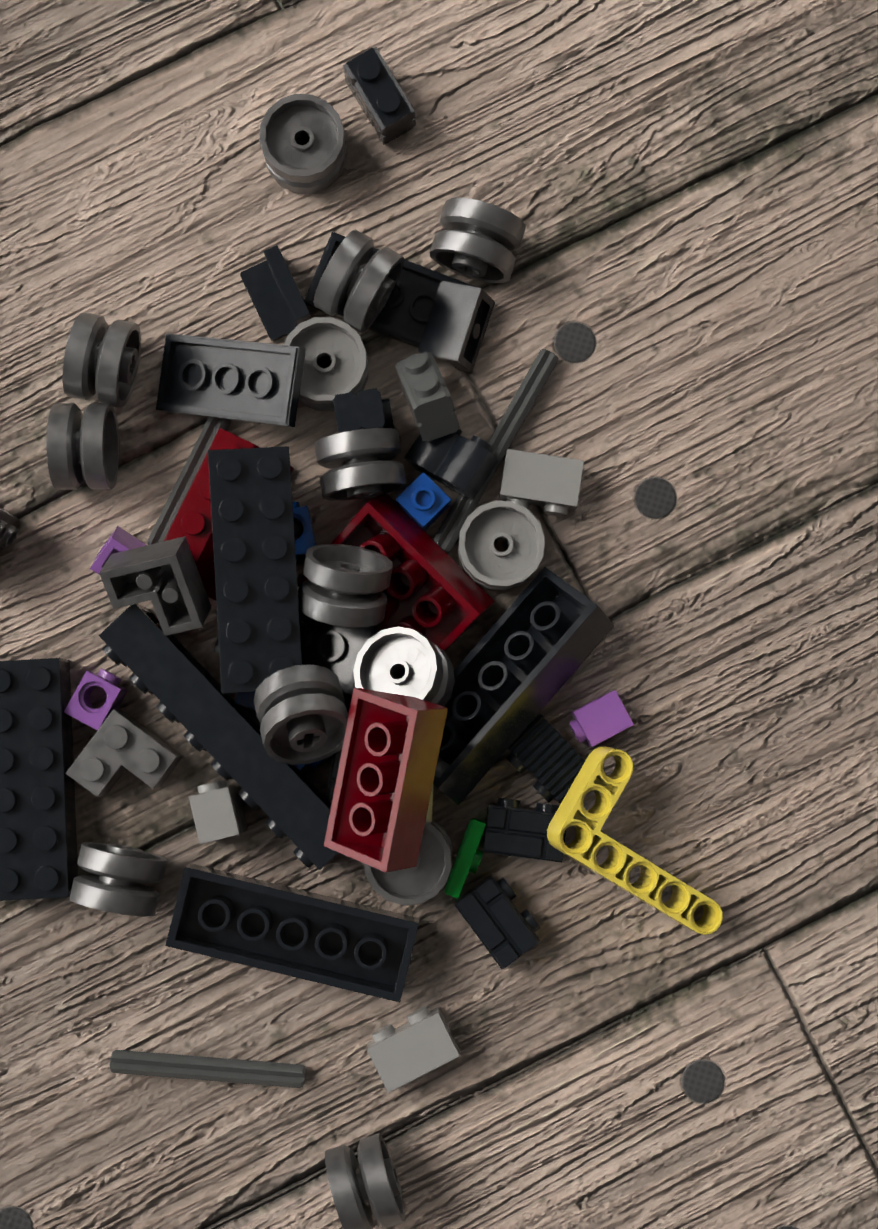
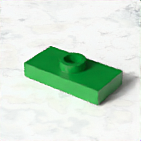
(467, 858)

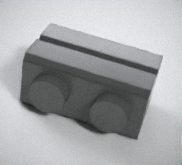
(427, 396)

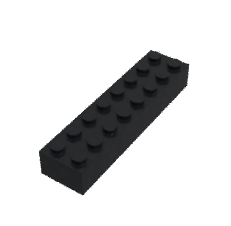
(222, 729)

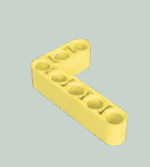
(620, 858)

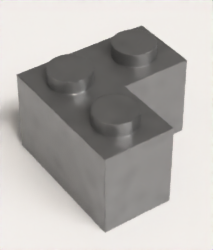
(165, 576)
(119, 746)

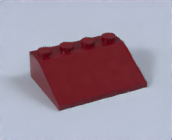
(426, 584)

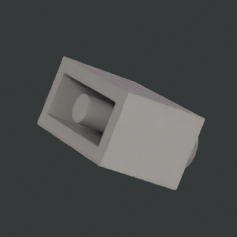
(541, 481)
(217, 811)
(412, 1048)

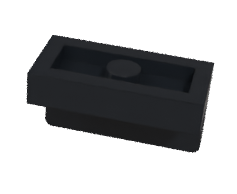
(275, 295)
(457, 324)

